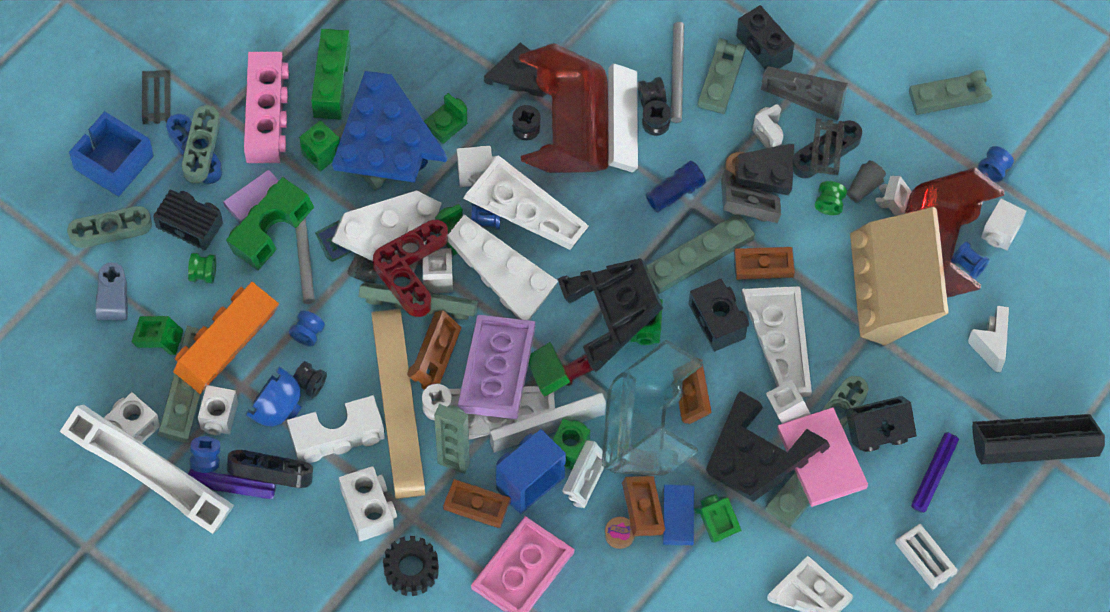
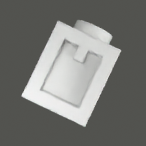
(766, 126)

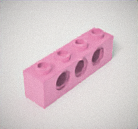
(265, 146)

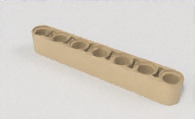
(398, 404)

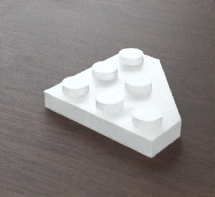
(382, 222)

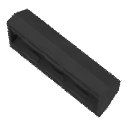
(1037, 439)

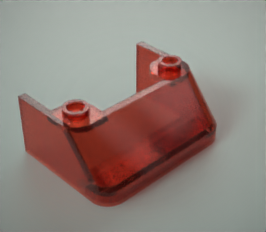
(578, 111)
(957, 203)

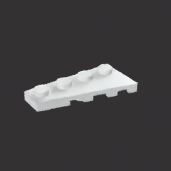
(521, 201)
(509, 274)
(781, 333)
(531, 404)

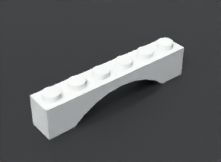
(163, 477)

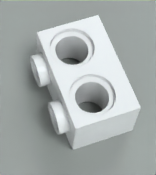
(141, 427)
(363, 504)

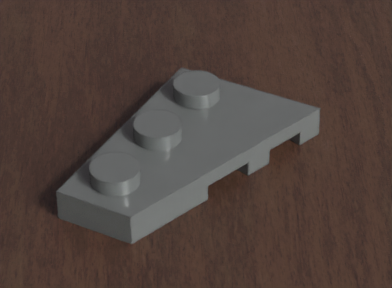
(808, 91)

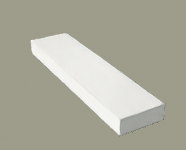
(622, 118)
(547, 421)

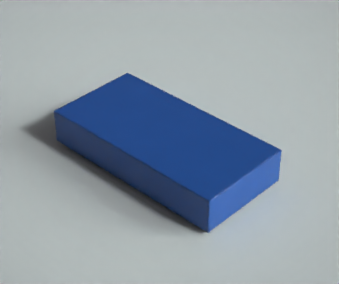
(678, 515)

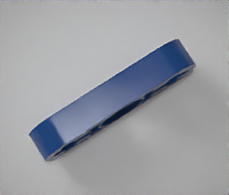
(180, 143)

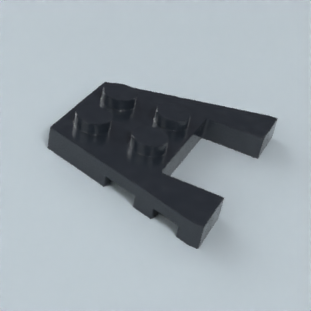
(626, 302)
(751, 462)

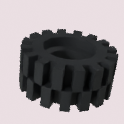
(405, 549)

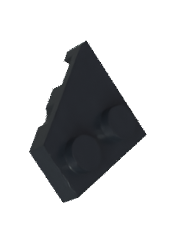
(515, 73)
(766, 169)

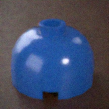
(276, 400)

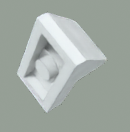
(438, 271)
(993, 342)

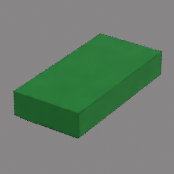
(547, 369)

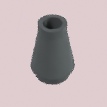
(866, 180)

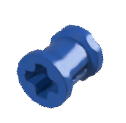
(484, 217)
(975, 268)

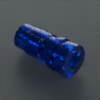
(673, 188)

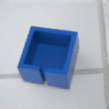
(117, 155)
(530, 470)

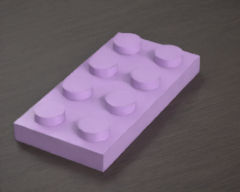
(497, 366)

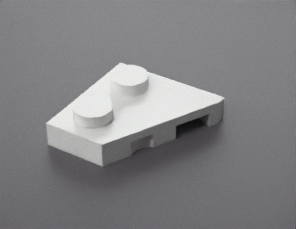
(810, 590)

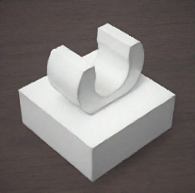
(896, 195)

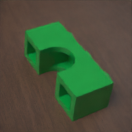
(329, 74)
(281, 204)

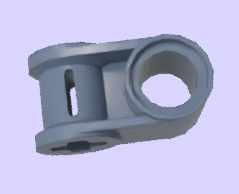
(111, 296)

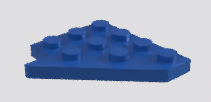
(385, 133)

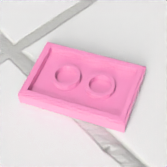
(827, 473)
(522, 568)

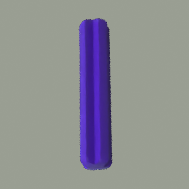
(935, 472)
(235, 484)

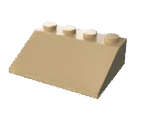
(898, 275)

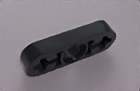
(848, 144)
(269, 468)

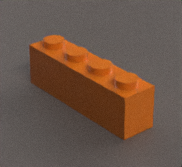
(225, 337)

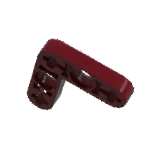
(400, 264)

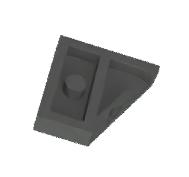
(749, 201)

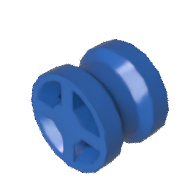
(996, 163)
(306, 328)
(204, 454)

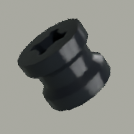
(651, 91)
(656, 125)
(523, 129)
(310, 379)

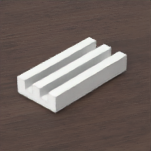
(584, 474)
(941, 576)

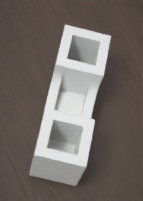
(314, 441)

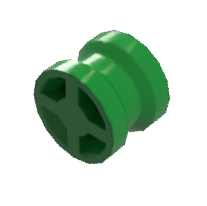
(830, 198)
(202, 268)

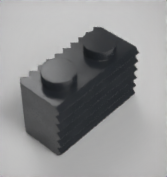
(188, 219)

